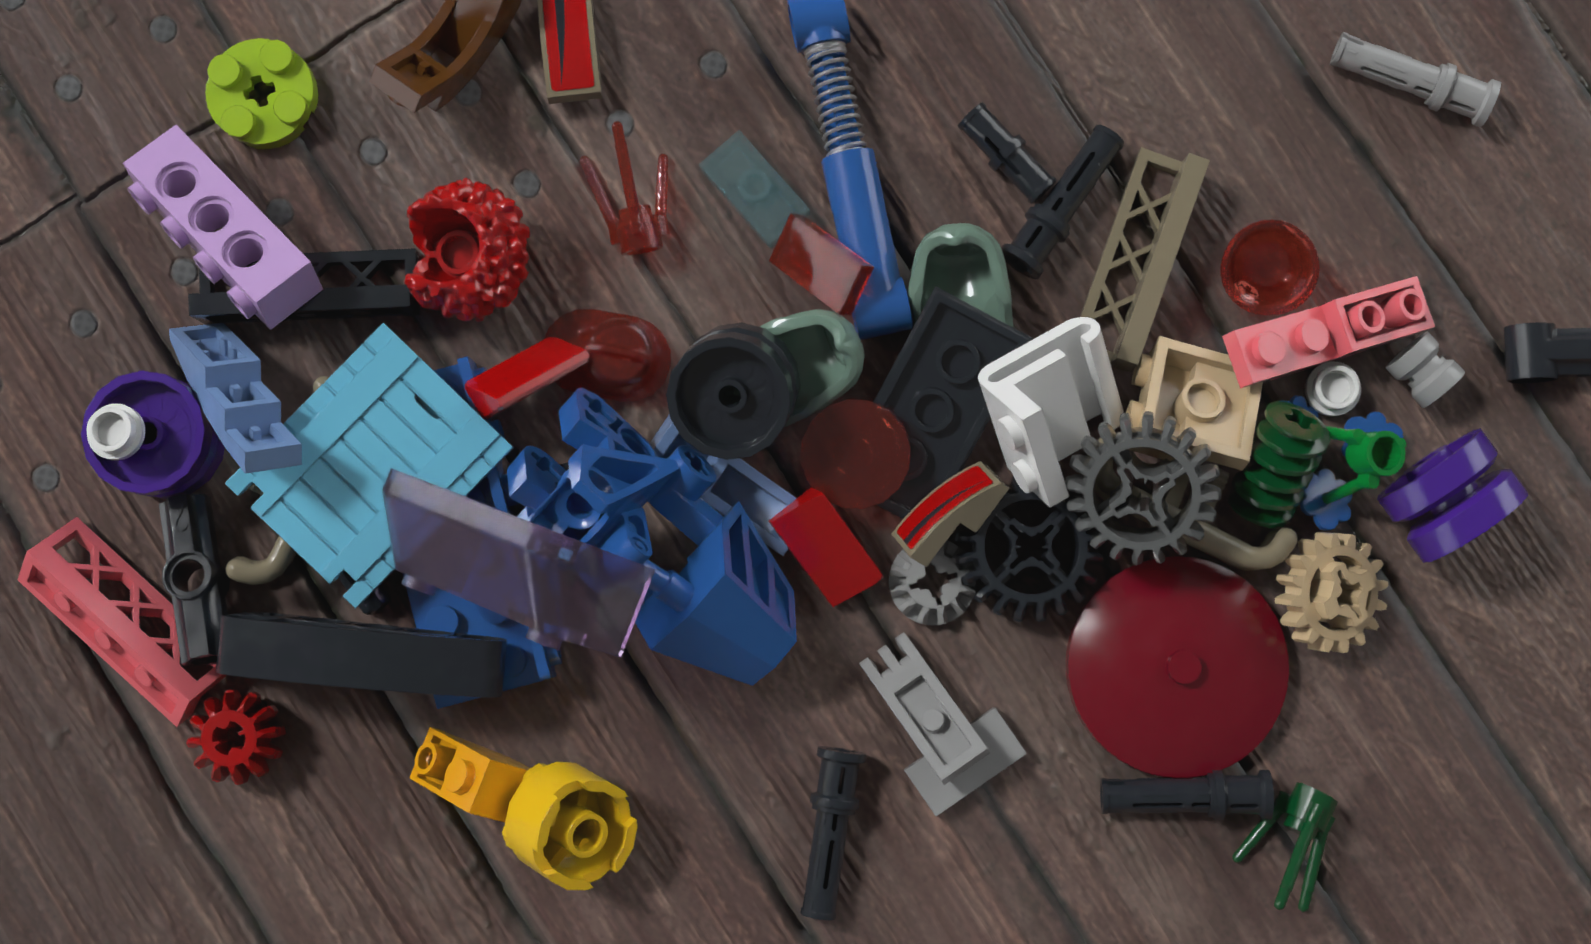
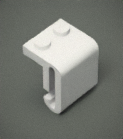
(1045, 398)

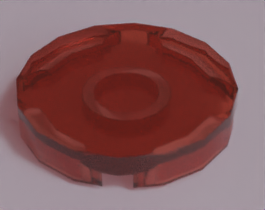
(856, 453)

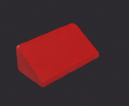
(524, 375)
(825, 547)

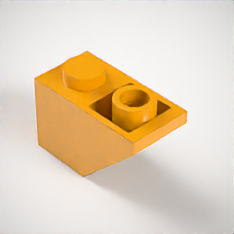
(467, 774)

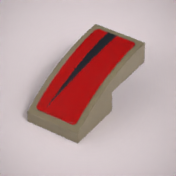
(569, 50)
(960, 499)

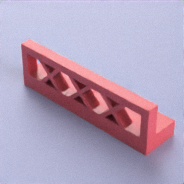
(104, 621)

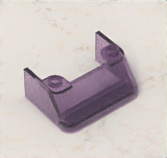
(512, 566)

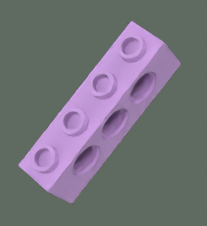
(178, 167)

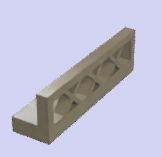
(1160, 253)

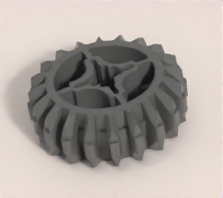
(1123, 502)

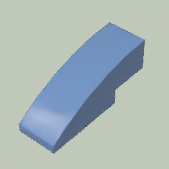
(734, 483)

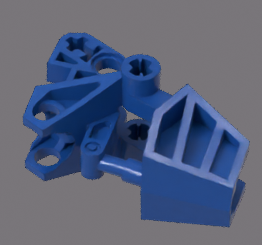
(729, 601)

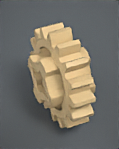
(1331, 592)

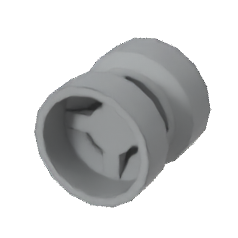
(1428, 373)

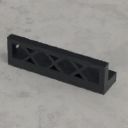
(330, 303)

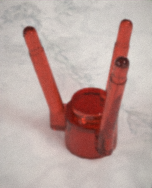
(638, 228)

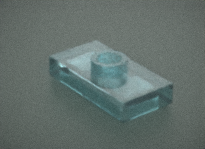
(752, 187)

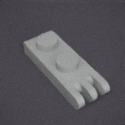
(926, 711)

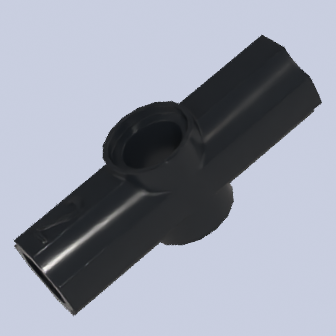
(190, 546)

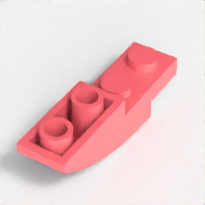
(1328, 332)

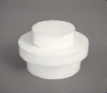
(1333, 388)
(115, 432)

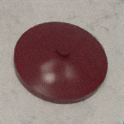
(1177, 667)

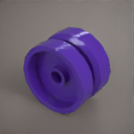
(166, 464)
(1454, 500)

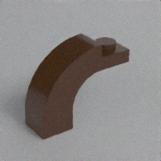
(445, 53)

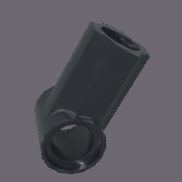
(1544, 352)

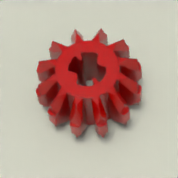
(215, 743)

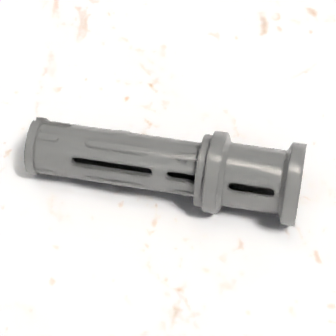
(1437, 85)

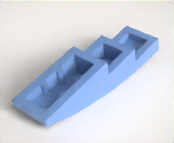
(234, 399)

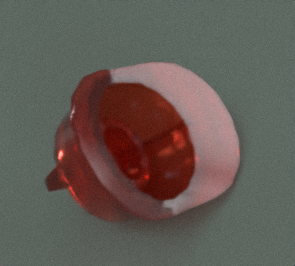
(625, 352)

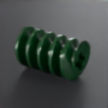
(1279, 465)

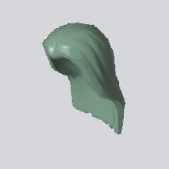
(965, 264)
(826, 357)

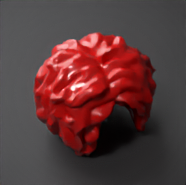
(470, 250)

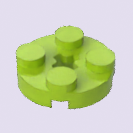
(234, 77)

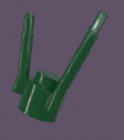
(1311, 817)

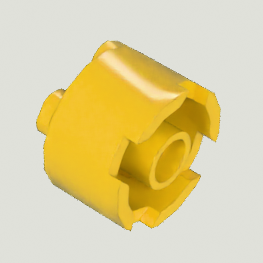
(569, 824)

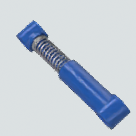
(849, 169)

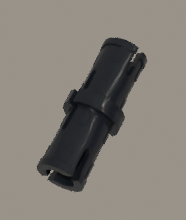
(1007, 153)

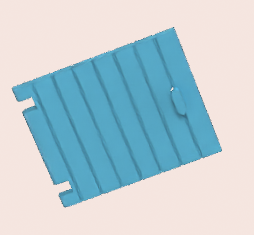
(350, 439)

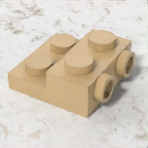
(1201, 394)

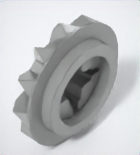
(920, 604)

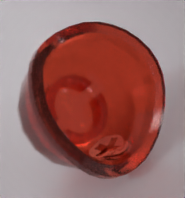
(1269, 267)

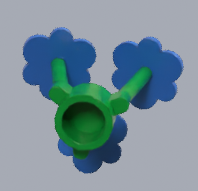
(1370, 450)

